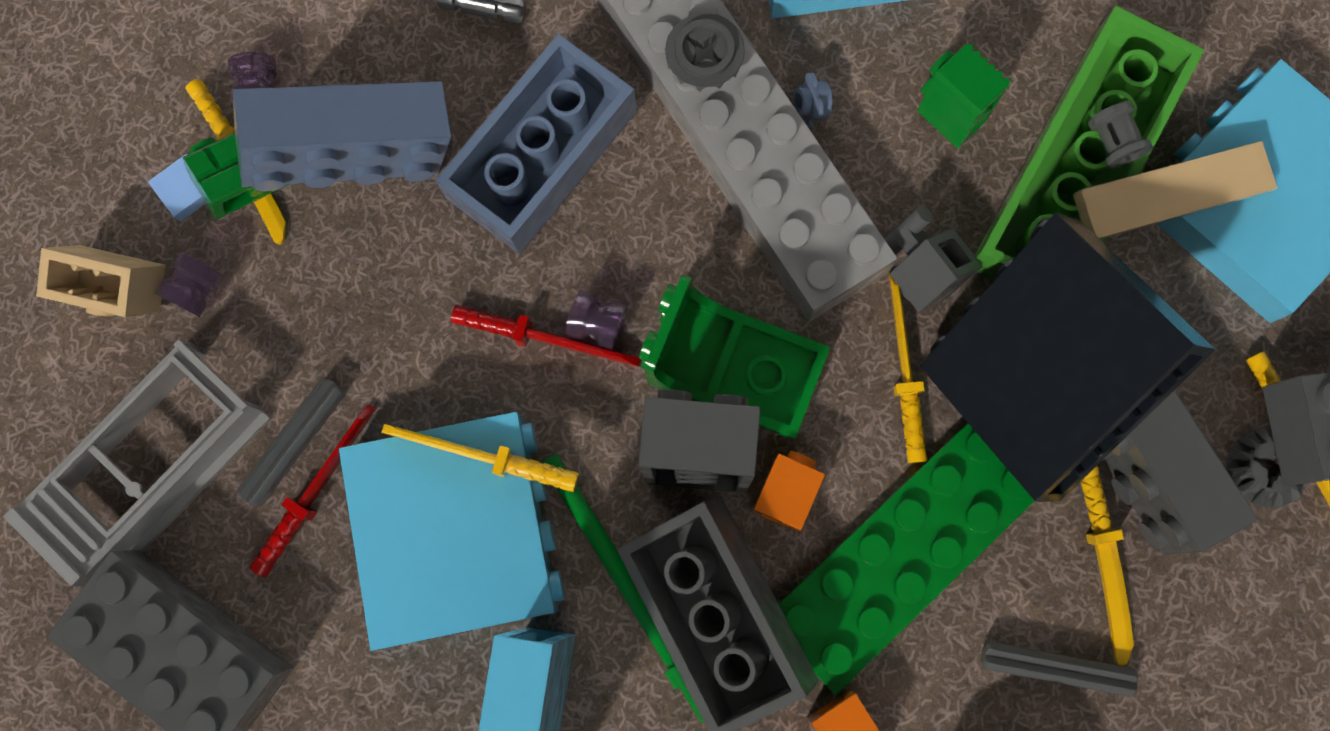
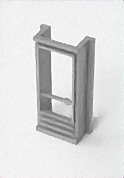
(71, 535)

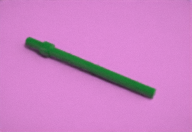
(616, 569)

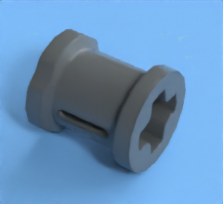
(1120, 134)

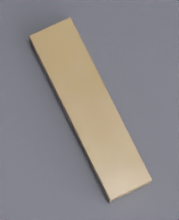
(1175, 190)

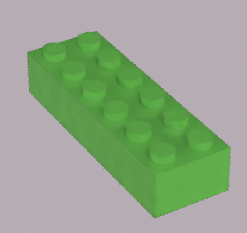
(1122, 64)

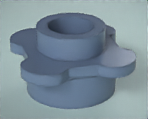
(812, 100)

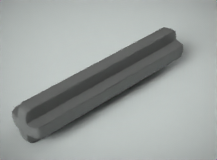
(291, 442)
(1059, 668)

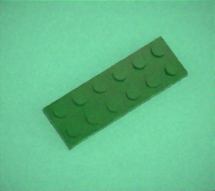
(902, 557)

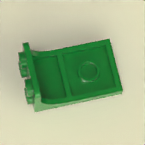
(724, 352)

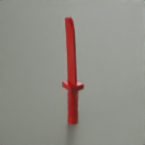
(522, 331)
(300, 509)

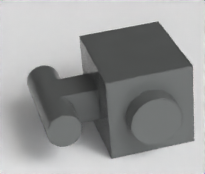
(933, 264)

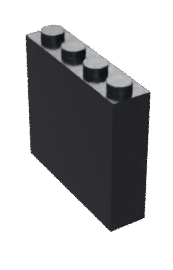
(1062, 358)

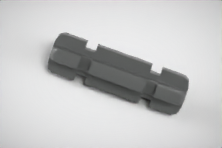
(512, 10)

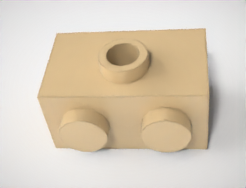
(100, 281)

